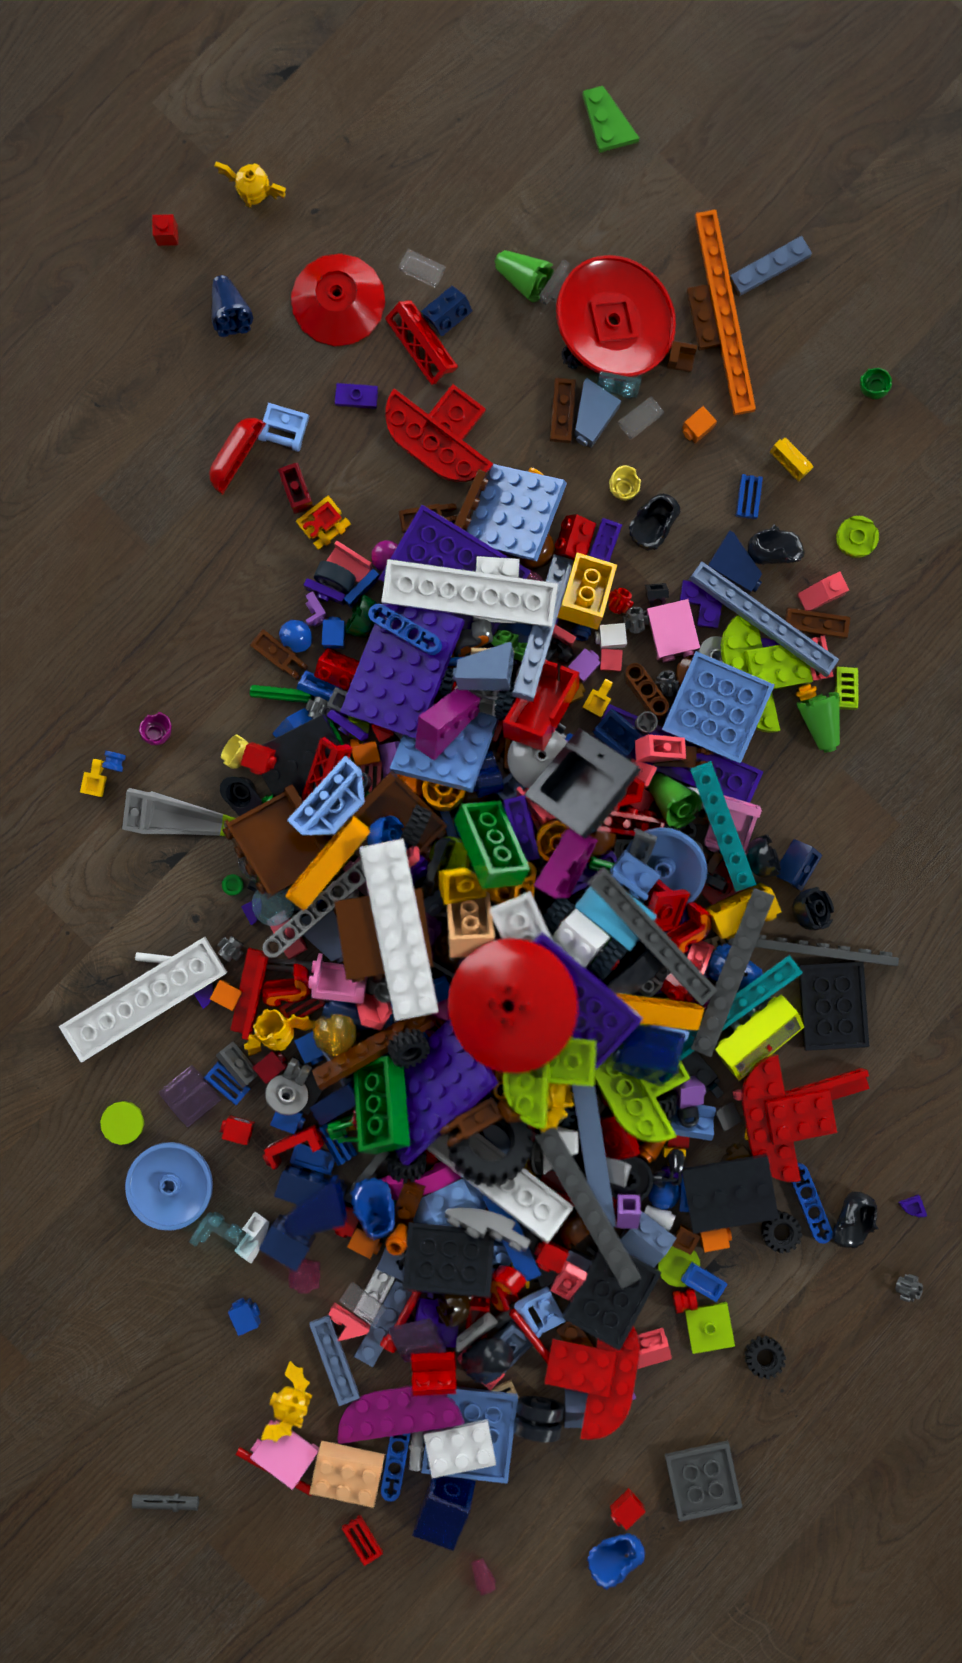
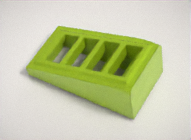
(847, 705)

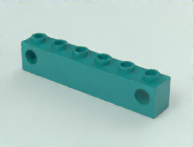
(723, 826)

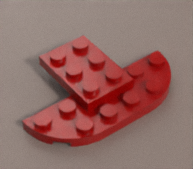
(438, 436)
(779, 1120)
(603, 1374)

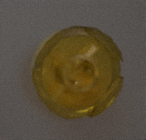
(334, 1034)

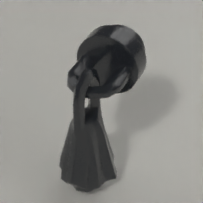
(565, 654)
(676, 1161)

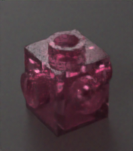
(306, 1277)

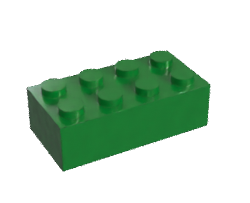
(491, 845)
(381, 1107)

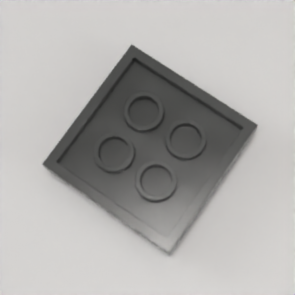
(703, 1481)

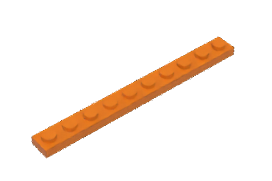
(725, 312)

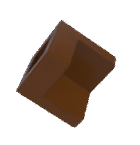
(681, 356)

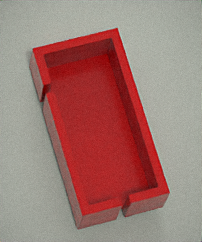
(536, 720)

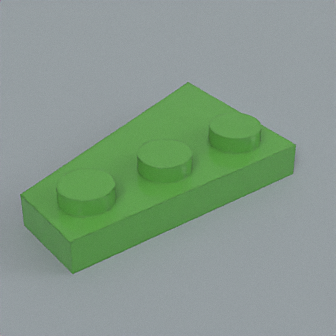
(607, 120)

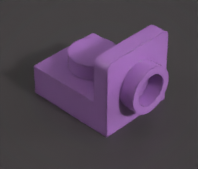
(315, 606)

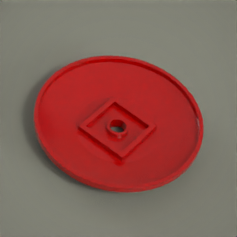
(630, 294)
(542, 1001)

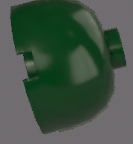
(360, 624)

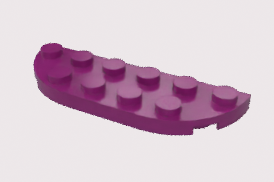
(396, 1413)

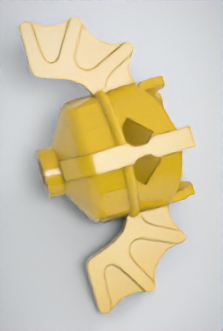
(251, 183)
(275, 1031)
(558, 1098)
(289, 1405)

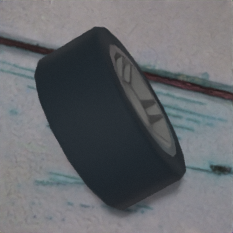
(334, 577)

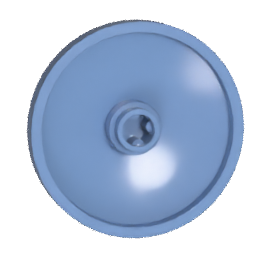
(677, 861)
(169, 1186)

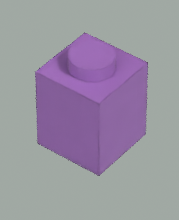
(585, 664)
(690, 1093)
(628, 1211)

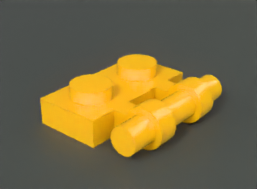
(324, 539)

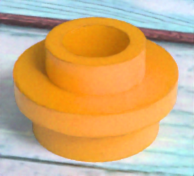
(806, 692)

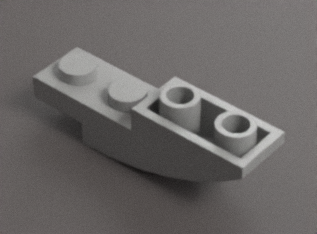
(480, 1221)

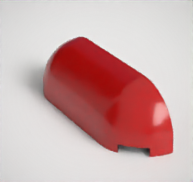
(234, 452)

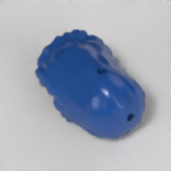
(717, 962)
(374, 1207)
(608, 1559)

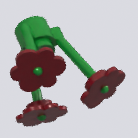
(339, 1128)

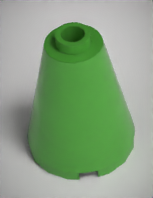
(525, 273)
(823, 720)
(674, 800)

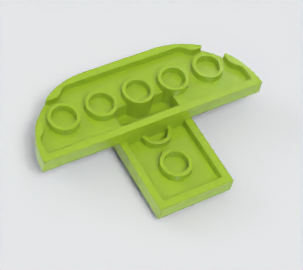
(775, 664)
(529, 1090)
(635, 1101)

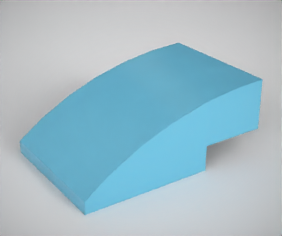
(604, 917)

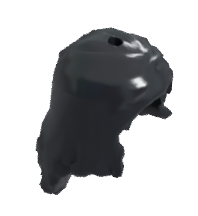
(648, 527)
(775, 546)
(855, 1220)
(484, 1361)

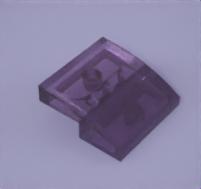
(189, 1096)
(416, 1338)

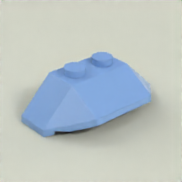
(331, 802)
(456, 1195)

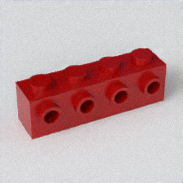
(629, 820)

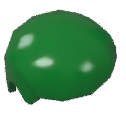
(875, 383)

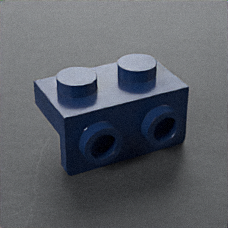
(447, 310)
(617, 733)

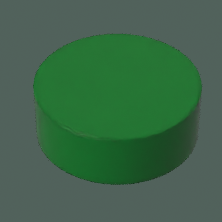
(232, 884)

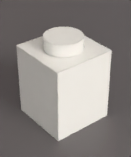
(611, 636)

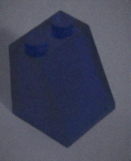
(650, 1054)
(318, 1211)
(444, 1510)

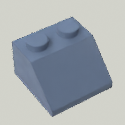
(647, 1242)

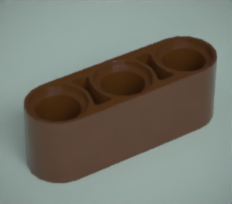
(642, 682)

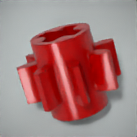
(620, 600)

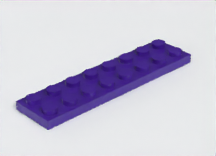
(734, 778)

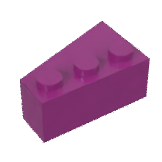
(445, 721)
(566, 864)

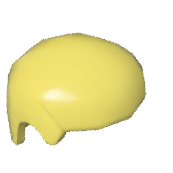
(624, 483)
(234, 751)

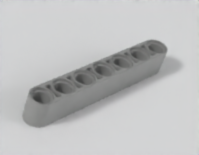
(314, 912)

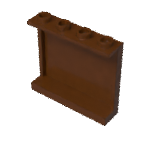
(397, 799)
(272, 845)
(360, 938)

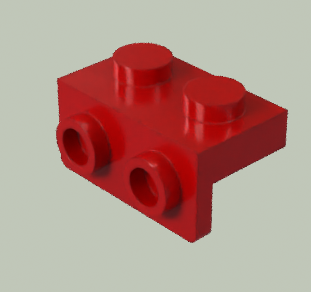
(574, 536)

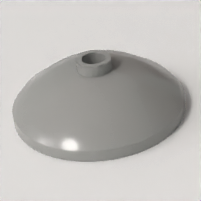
(526, 764)

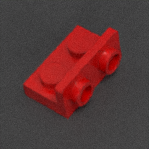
(336, 669)

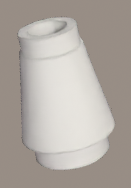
(662, 1217)

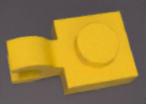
(598, 700)
(94, 782)

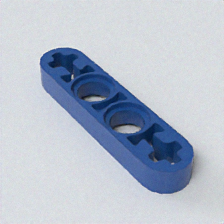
(405, 628)
(812, 1201)
(392, 1457)

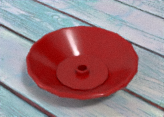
(340, 318)

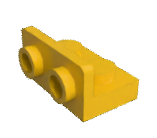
(791, 458)

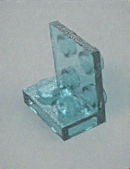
(619, 384)
(216, 1223)

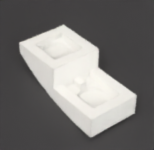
(256, 1231)

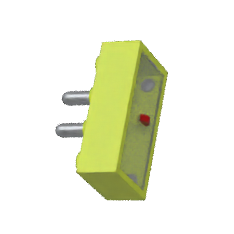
(759, 1036)

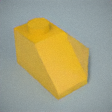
(459, 885)

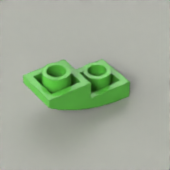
(506, 636)

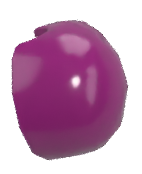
(382, 552)
(155, 729)

